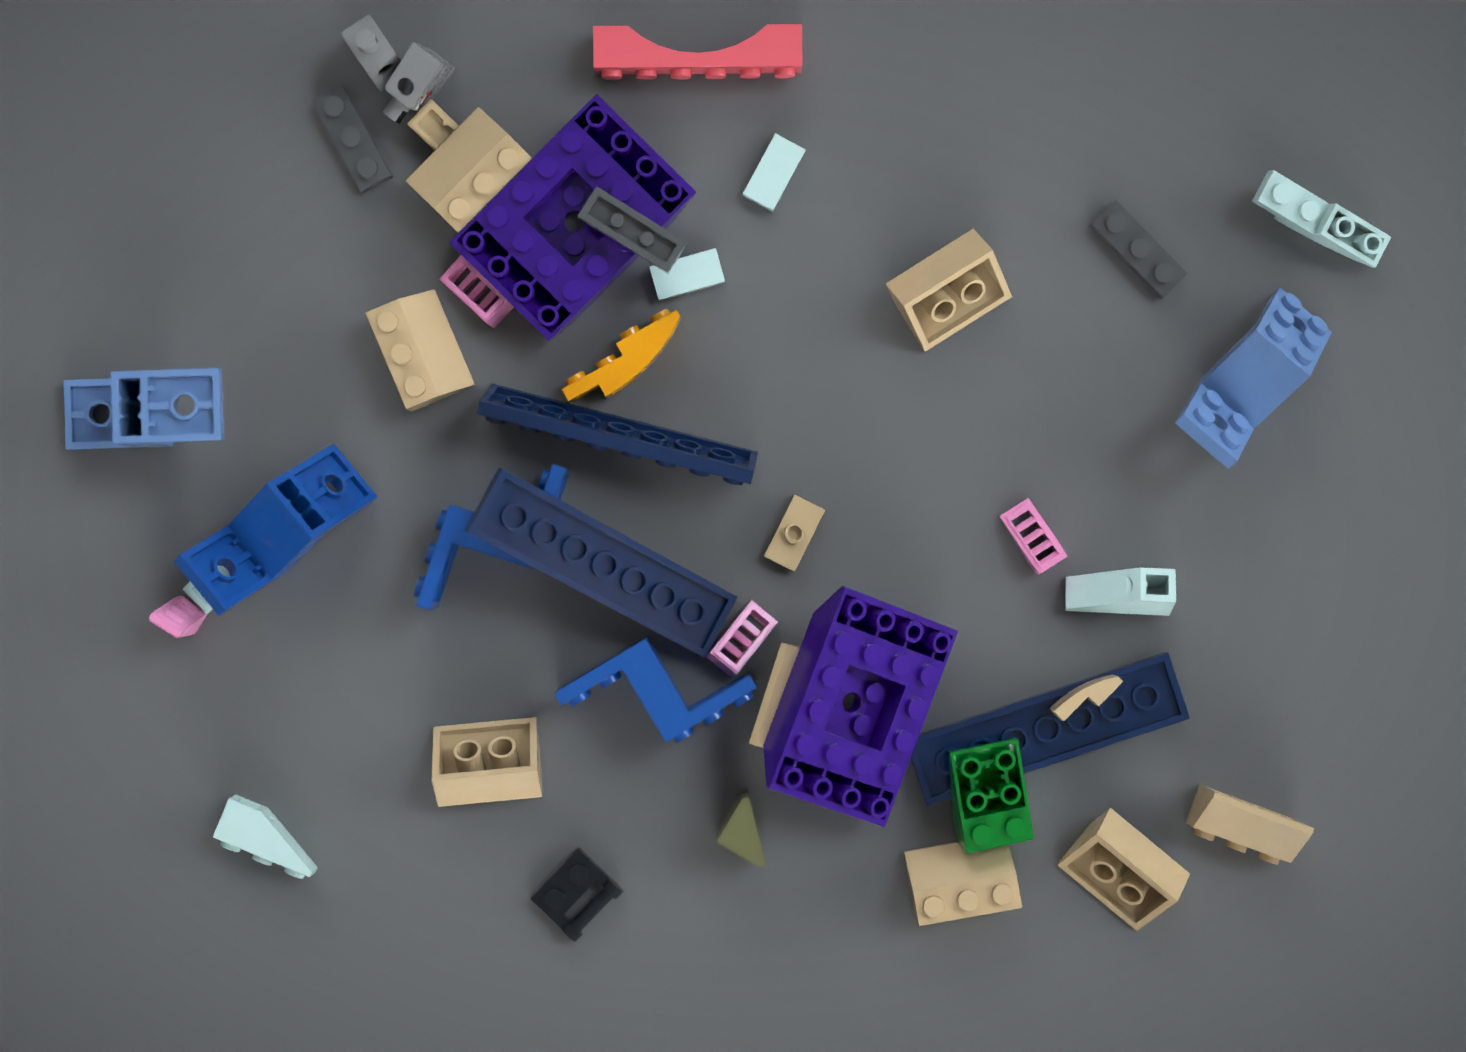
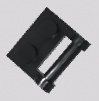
(568, 886)

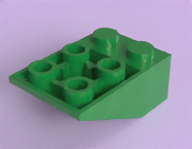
(989, 796)

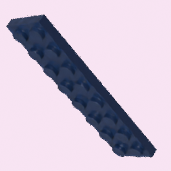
(618, 433)
(600, 562)
(1140, 704)

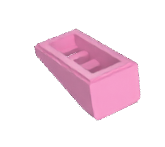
(497, 310)
(1043, 529)
(178, 617)
(724, 662)

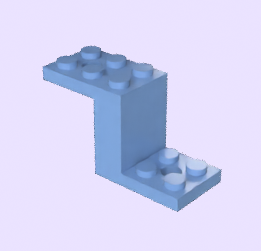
(1254, 377)
(144, 409)

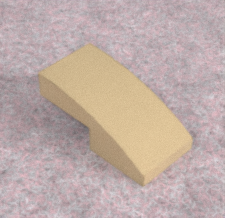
(1095, 691)

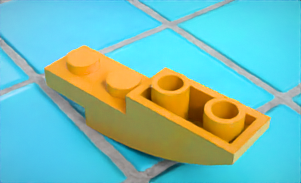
(638, 352)

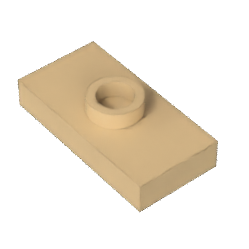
(432, 124)
(794, 532)

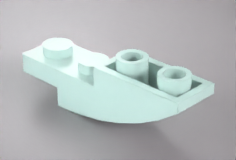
(1321, 221)

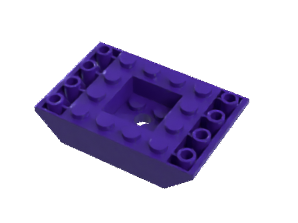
(522, 233)
(857, 754)

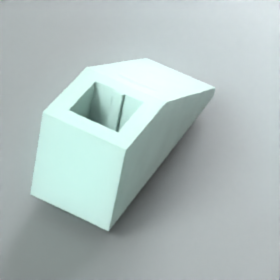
(1123, 591)
(258, 831)

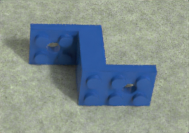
(275, 529)
(452, 534)
(658, 690)

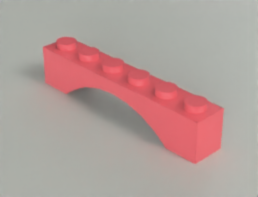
(625, 52)

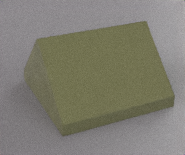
(740, 831)

